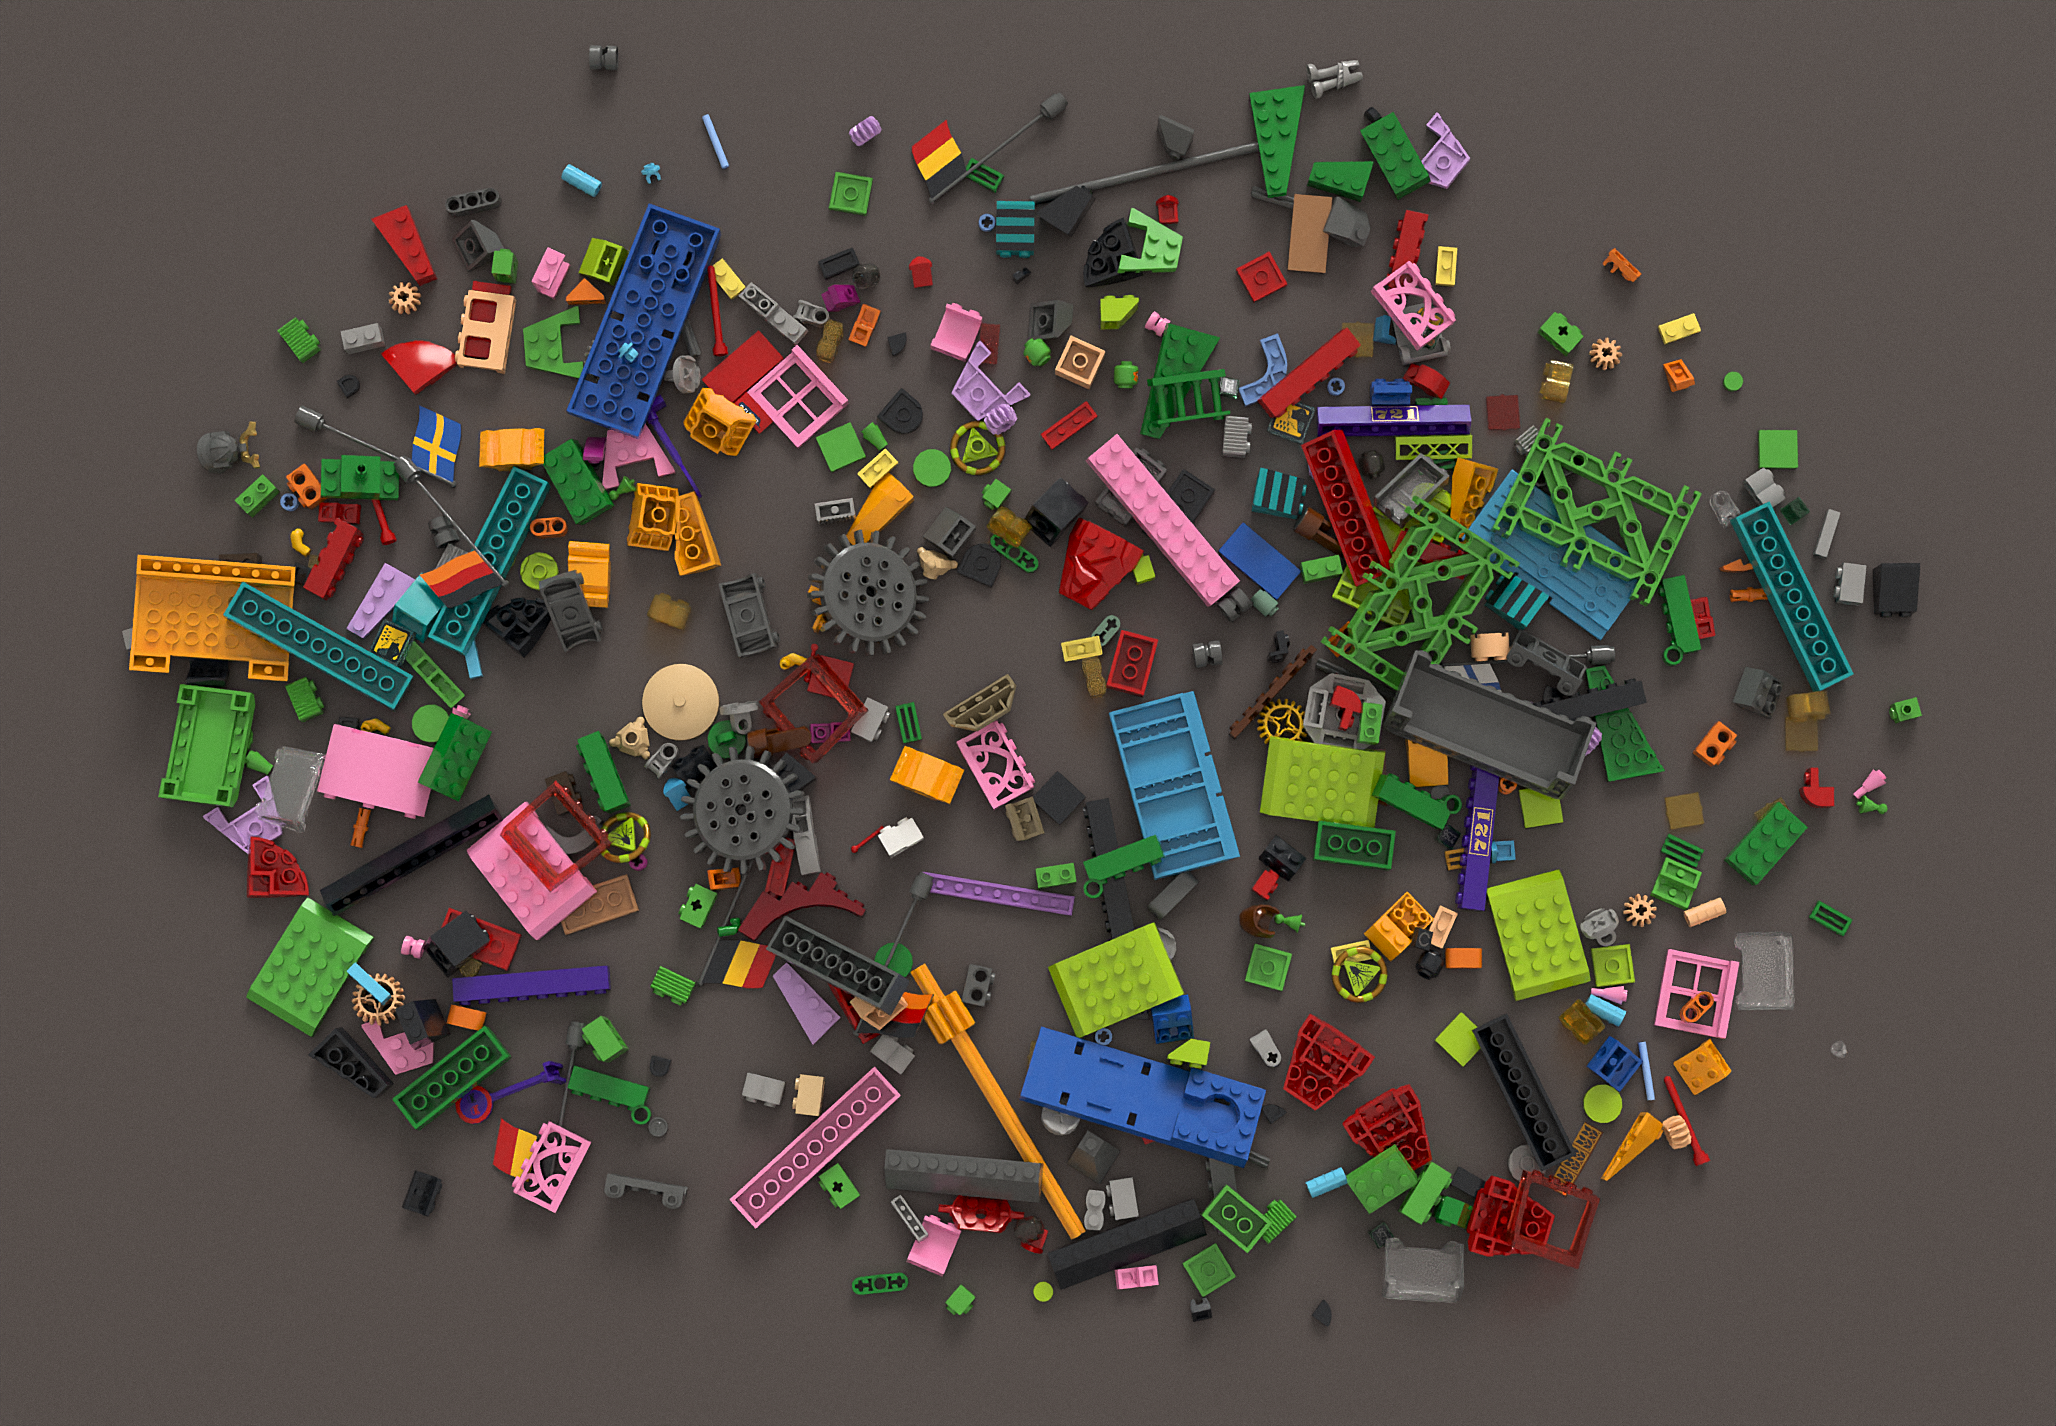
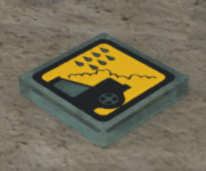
(1293, 423)
(392, 643)

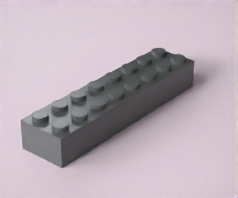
(838, 965)

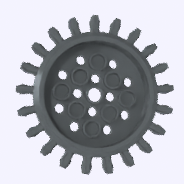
(843, 611)
(770, 830)

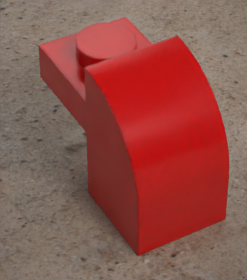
(1427, 379)
(1348, 702)
(1813, 794)

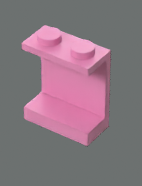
(550, 273)
(957, 332)
(936, 1249)

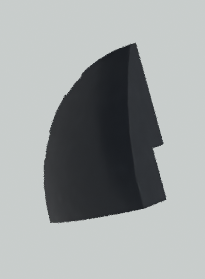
(1105, 256)
(519, 623)

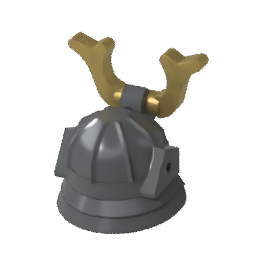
(219, 450)

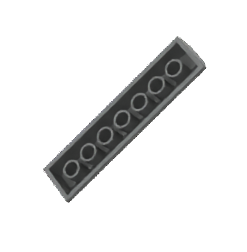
(963, 1175)

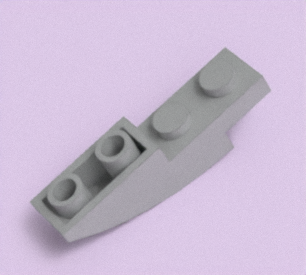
(773, 313)
(806, 841)

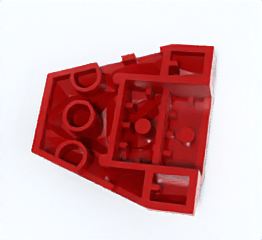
(1095, 563)
(1323, 1063)
(1392, 1120)
(1492, 1215)

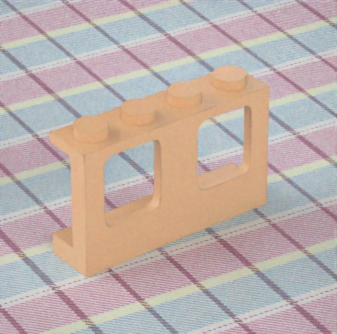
(498, 331)

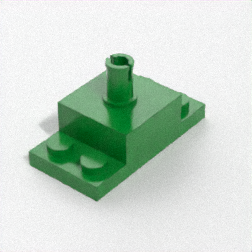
(359, 478)

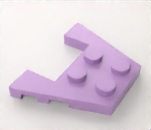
(1446, 157)
(977, 391)
(246, 825)

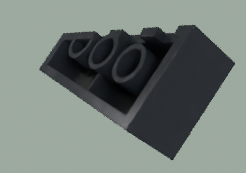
(792, 767)
(351, 1063)

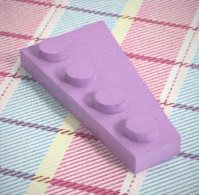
(379, 600)
(810, 1009)

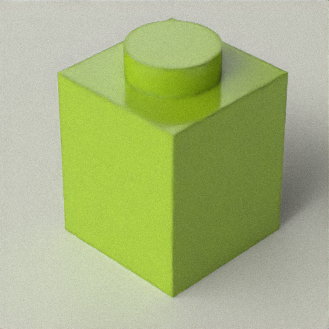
(1143, 571)

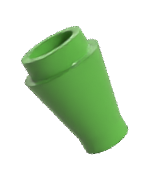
(874, 436)
(258, 762)

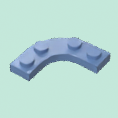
(1275, 372)

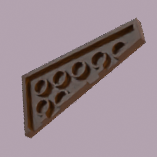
(1275, 687)

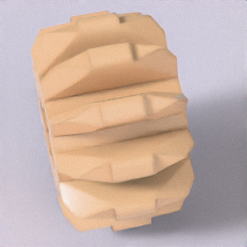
(411, 300)
(1610, 359)
(1635, 903)
(1676, 1132)

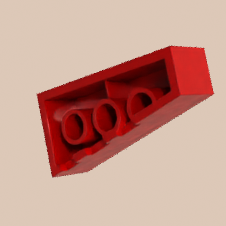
(1407, 244)

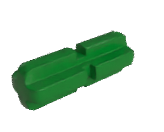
(1426, 401)

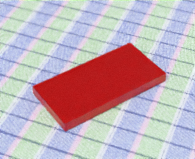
(484, 312)
(743, 368)
(501, 946)

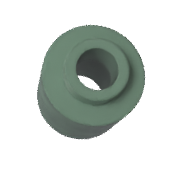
(1264, 603)

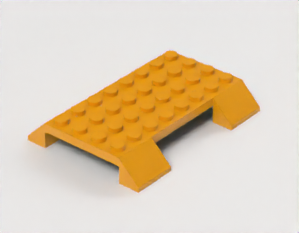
(183, 608)

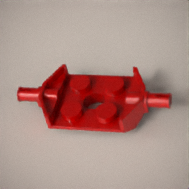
(965, 1209)

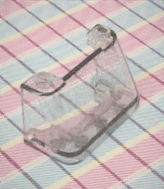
(290, 788)
(1766, 971)
(1423, 1272)

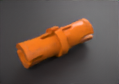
(1747, 594)
(360, 827)

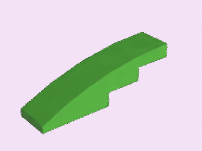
(433, 675)

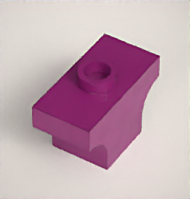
(840, 297)

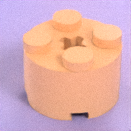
(1489, 646)

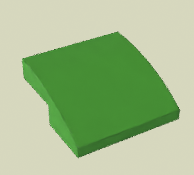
(1675, 883)

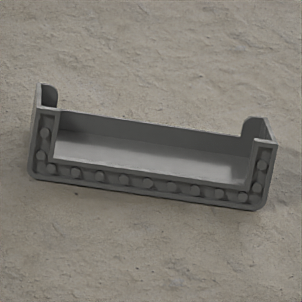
(1488, 728)

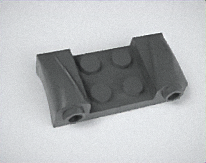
(570, 609)
(748, 615)
(1542, 654)
(673, 1196)

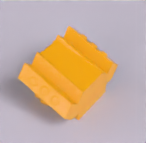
(718, 423)
(511, 448)
(653, 517)
(595, 566)
(927, 775)

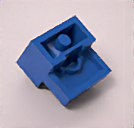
(1381, 390)
(1614, 1063)

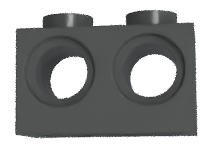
(972, 984)

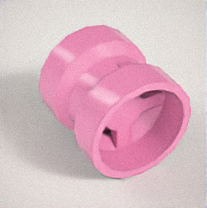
(1160, 327)
(413, 947)

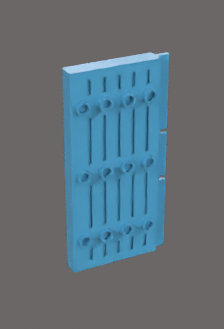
(1586, 597)
(1174, 783)

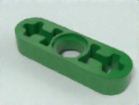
(1028, 557)
(866, 1289)

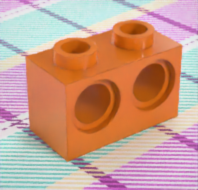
(310, 484)
(1711, 741)

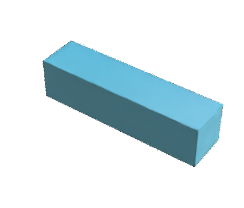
(473, 662)
(369, 983)

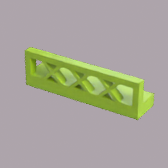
(1432, 439)

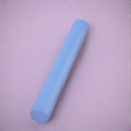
(715, 141)
(1646, 1071)

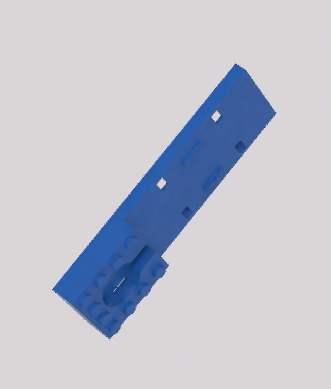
(653, 297)
(1169, 1103)

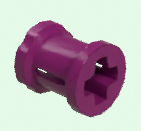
(641, 866)

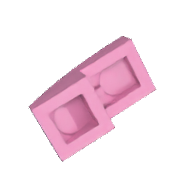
(1136, 1277)

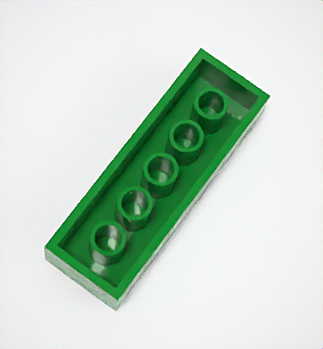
(452, 1078)

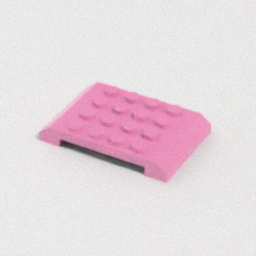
(516, 883)

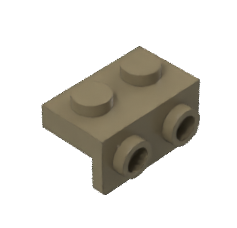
(1024, 819)

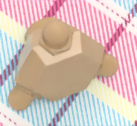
(934, 563)
(633, 739)

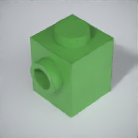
(995, 494)
(1905, 710)
(960, 1301)

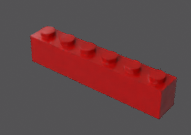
(1309, 372)

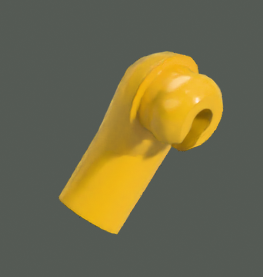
(296, 540)
(791, 660)
(375, 724)

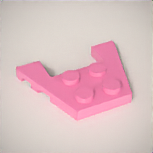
(626, 450)
(398, 1051)

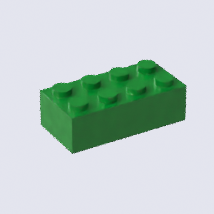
(1395, 155)
(577, 482)
(454, 757)
(603, 772)
(1765, 843)
(1354, 845)

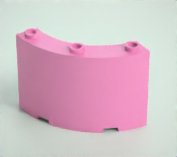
(375, 771)

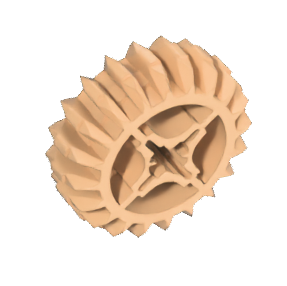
(370, 1000)

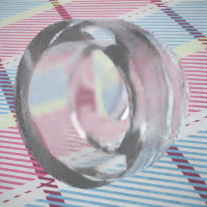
(1839, 1045)

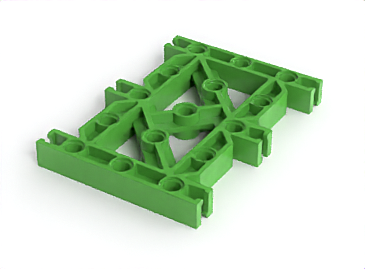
(1618, 504)
(1415, 578)

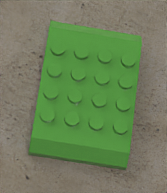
(208, 746)
(309, 966)

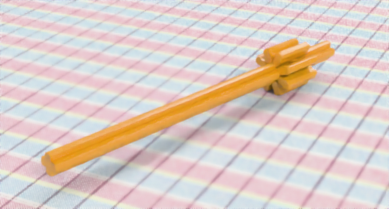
(949, 1020)

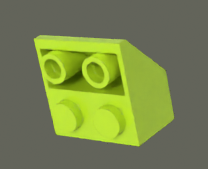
(603, 261)
(1116, 311)
(1191, 1052)

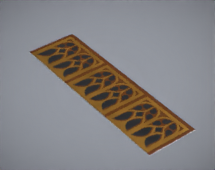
(1583, 1146)

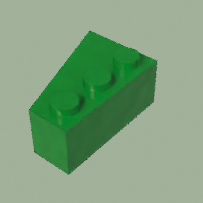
(1341, 178)
(1452, 1212)

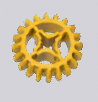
(1274, 720)

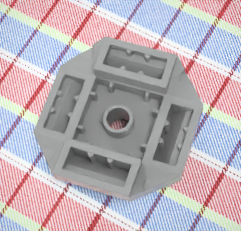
(1322, 720)

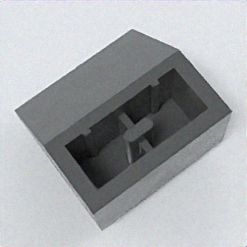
(950, 532)
(1758, 692)

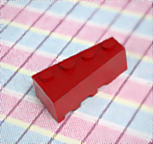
(403, 236)
(1431, 552)
(334, 559)

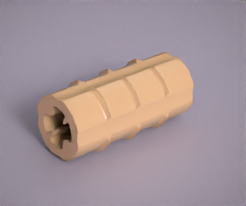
(1704, 912)

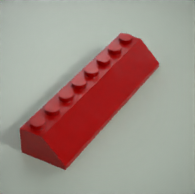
(1347, 504)

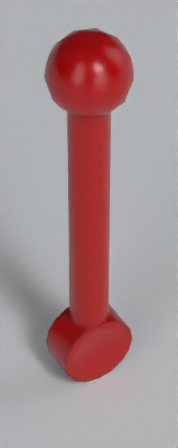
(814, 647)
(854, 849)

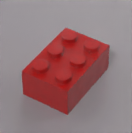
(1132, 663)

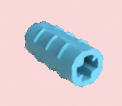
(581, 180)
(1605, 1010)
(1326, 1182)

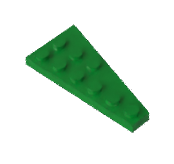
(1276, 127)
(1180, 353)
(1622, 742)

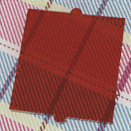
(1503, 412)

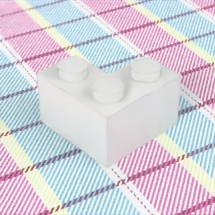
(901, 837)

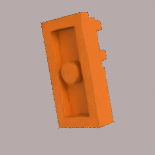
(1629, 272)

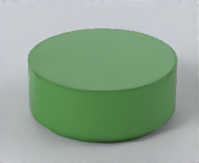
(1732, 381)

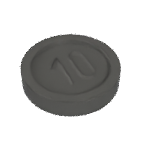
(1439, 792)
(658, 1126)

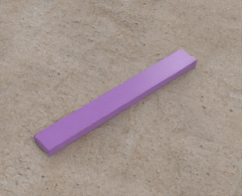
(1002, 894)

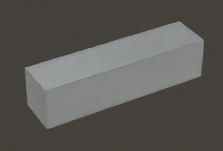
(1826, 534)
(909, 1219)

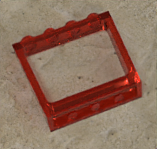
(834, 685)
(533, 858)
(1567, 1257)

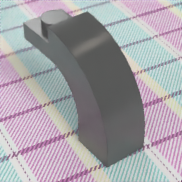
(578, 843)

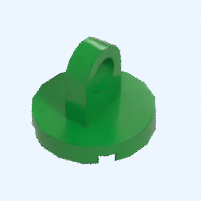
(722, 737)

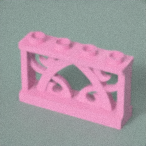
(1411, 331)
(971, 753)
(558, 1192)

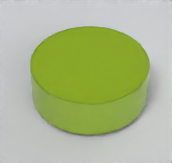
(1043, 1291)

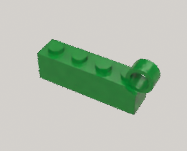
(1680, 618)
(1415, 803)
(1122, 860)
(612, 1089)

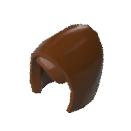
(1256, 920)

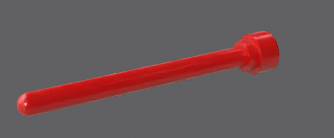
(719, 348)
(387, 536)
(1699, 1156)

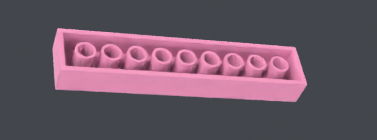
(1162, 520)
(815, 1147)

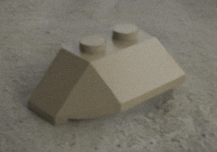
(983, 706)

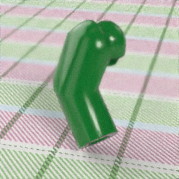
(729, 930)

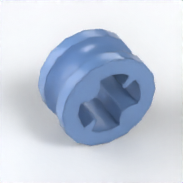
(983, 218)
(1341, 385)
(295, 502)
(1107, 1041)

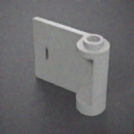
(1407, 351)

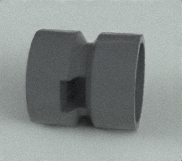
(603, 57)
(443, 532)
(1235, 604)
(1207, 654)

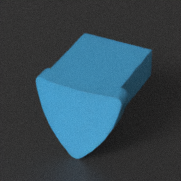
(1381, 331)
(675, 790)
(1502, 851)

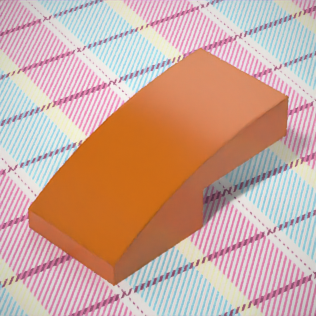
(864, 325)
(1736, 566)

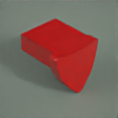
(1167, 209)
(921, 271)
(1036, 1246)

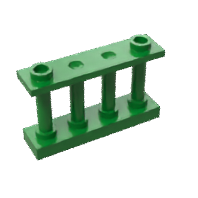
(1177, 382)

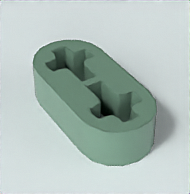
(1108, 634)

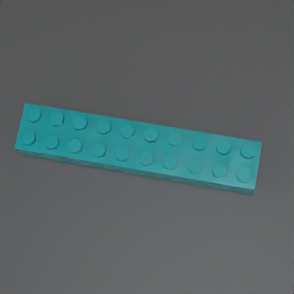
(499, 544)
(1791, 597)
(318, 646)

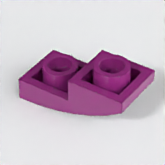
(594, 449)
(822, 732)

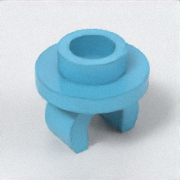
(651, 169)
(629, 353)

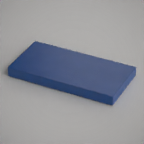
(1259, 561)

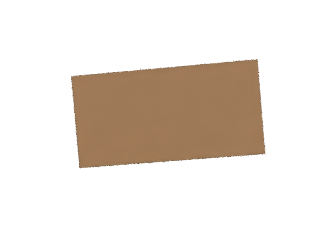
(1307, 238)
(611, 901)

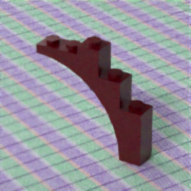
(822, 894)

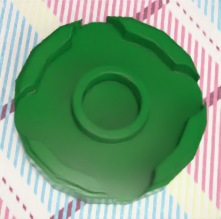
(901, 960)

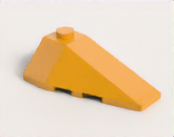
(1469, 488)
(882, 506)
(694, 542)
(1639, 1137)

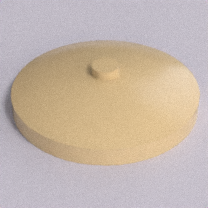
(680, 702)

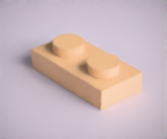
(1442, 925)

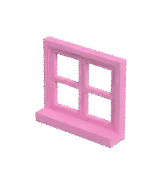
(817, 379)
(1723, 999)

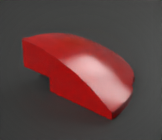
(419, 363)
(273, 871)

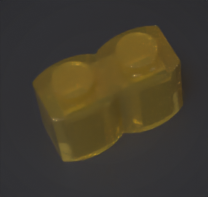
(832, 336)
(1557, 381)
(1007, 525)
(669, 611)
(1092, 672)
(1808, 705)
(1581, 1022)

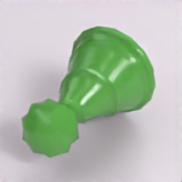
(625, 486)
(1868, 805)
(1293, 922)

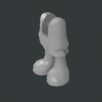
(1342, 80)

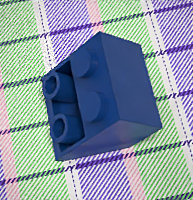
(1173, 1020)

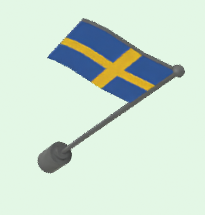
(433, 445)

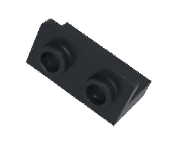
(1282, 644)
(208, 672)
(687, 768)
(1282, 858)
(422, 1193)

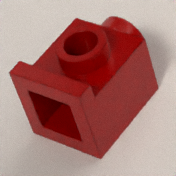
(1266, 884)

